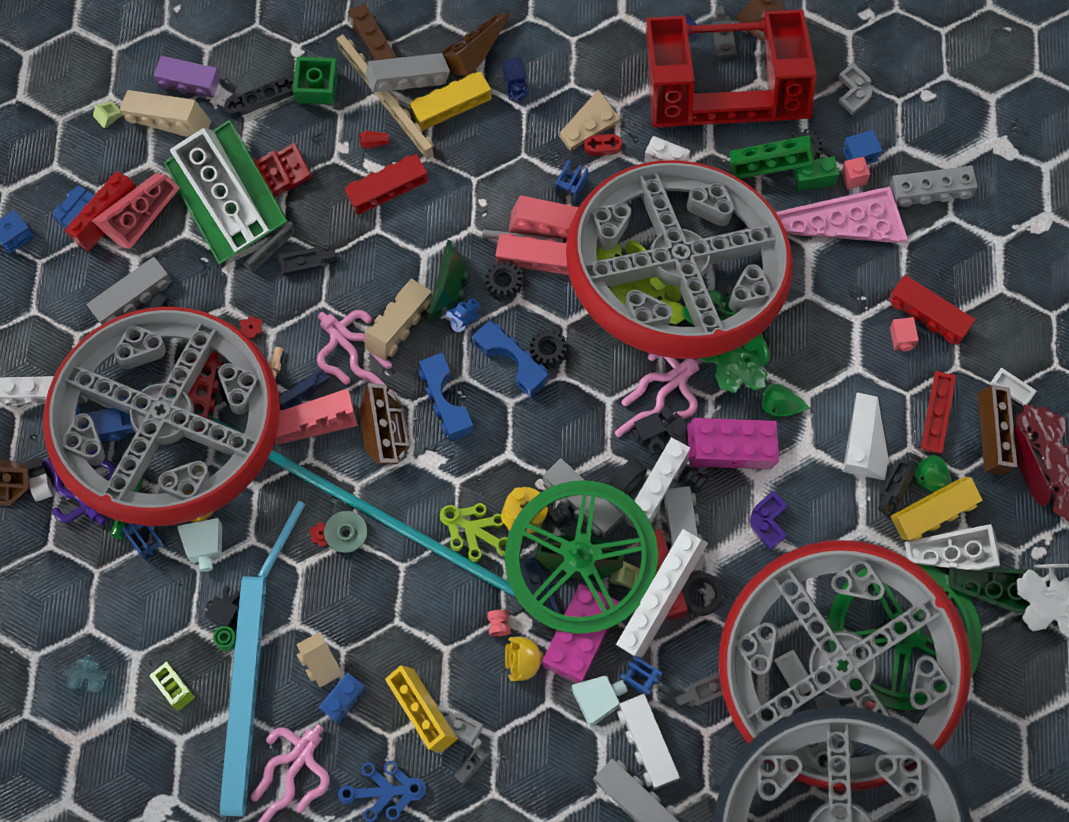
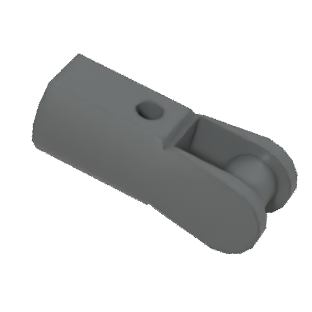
(468, 768)

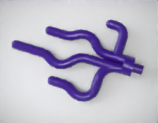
(58, 484)

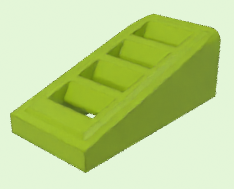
(181, 696)

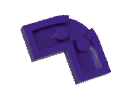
(762, 520)

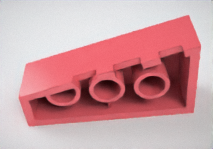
(316, 417)

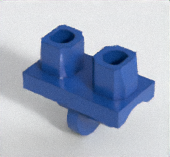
(464, 315)

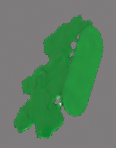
(731, 365)

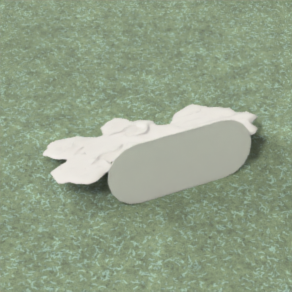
(1045, 602)

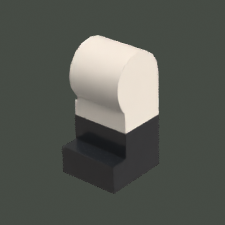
(39, 479)

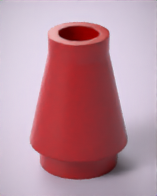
(373, 139)

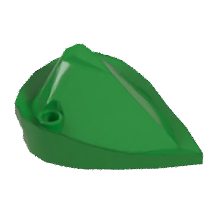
(782, 401)
(934, 474)

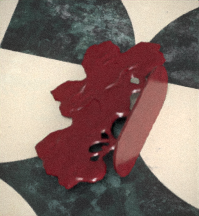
(1055, 456)

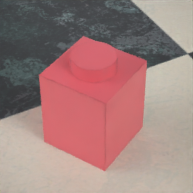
(855, 173)
(904, 334)

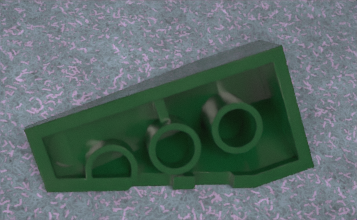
(991, 585)

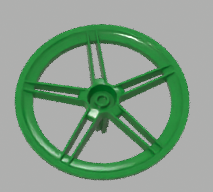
(581, 556)
(917, 639)

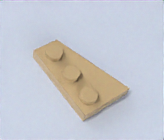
(591, 120)

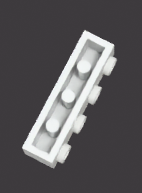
(27, 390)

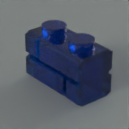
(515, 79)

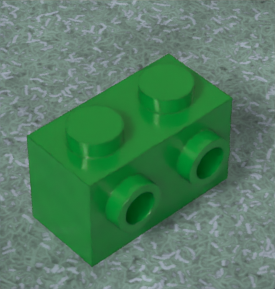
(820, 175)

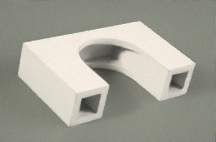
(667, 468)

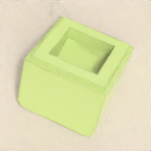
(106, 113)
(625, 576)

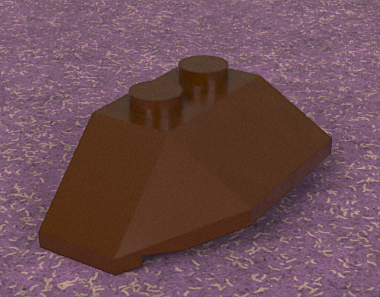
(383, 425)
(13, 481)

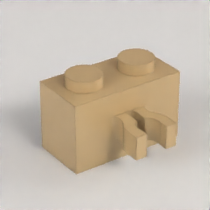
(319, 660)

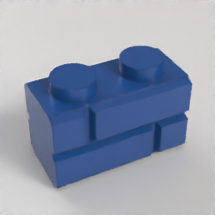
(72, 206)
(342, 698)

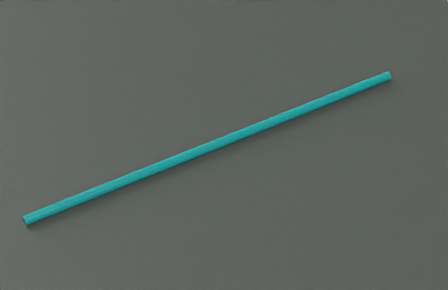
(381, 516)

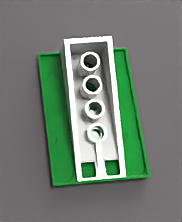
(224, 190)

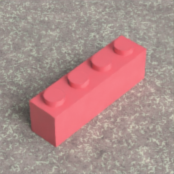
(532, 253)

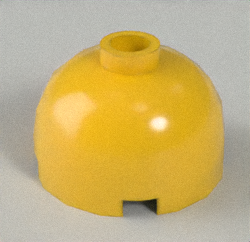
(522, 658)

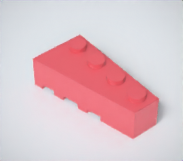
(135, 211)
(541, 217)

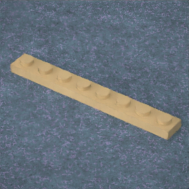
(389, 101)

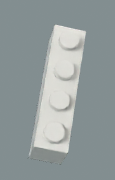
(648, 742)

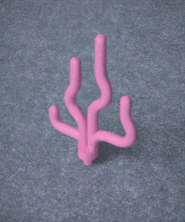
(340, 334)
(680, 376)
(304, 751)

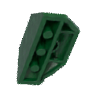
(449, 283)
(553, 560)

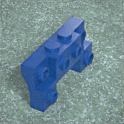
(110, 422)

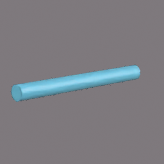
(281, 539)

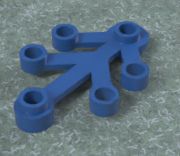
(385, 791)

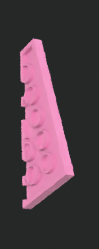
(856, 217)

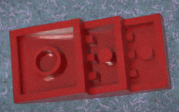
(283, 169)

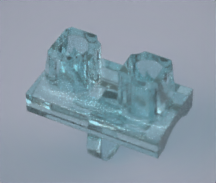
(76, 674)

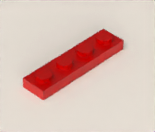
(938, 413)

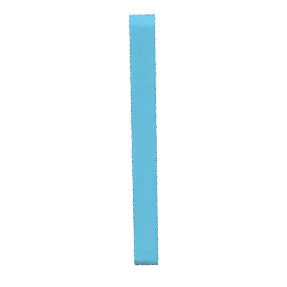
(243, 697)

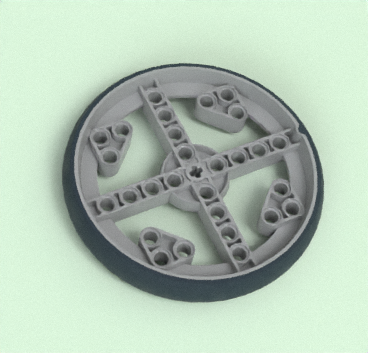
(852, 724)

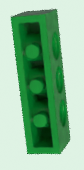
(772, 157)

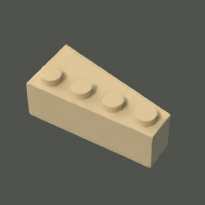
(164, 113)
(397, 320)

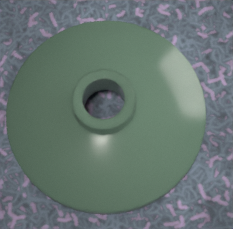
(343, 522)

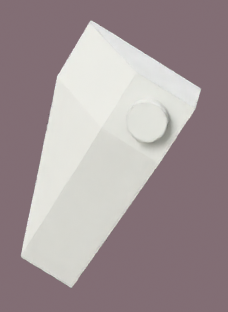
(866, 443)
(961, 549)

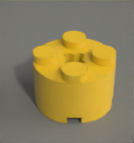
(516, 502)

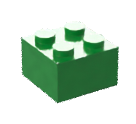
(315, 80)

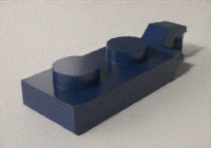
(302, 390)

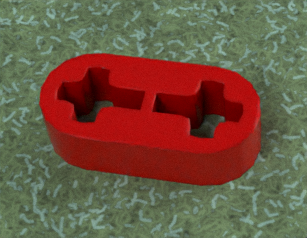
(603, 145)

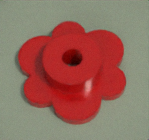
(246, 324)
(315, 533)

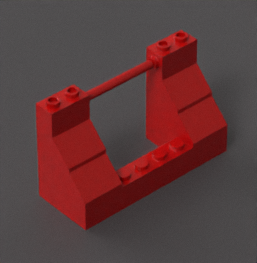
(788, 65)

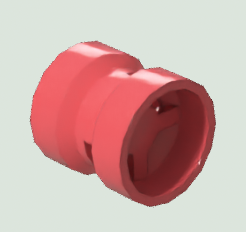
(499, 623)

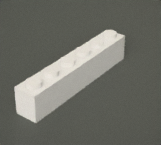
(662, 593)

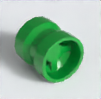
(226, 643)

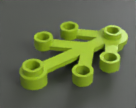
(472, 529)

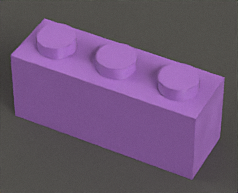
(186, 77)

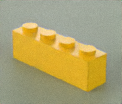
(450, 100)
(936, 508)
(421, 709)

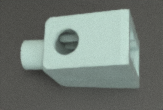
(202, 542)
(598, 698)

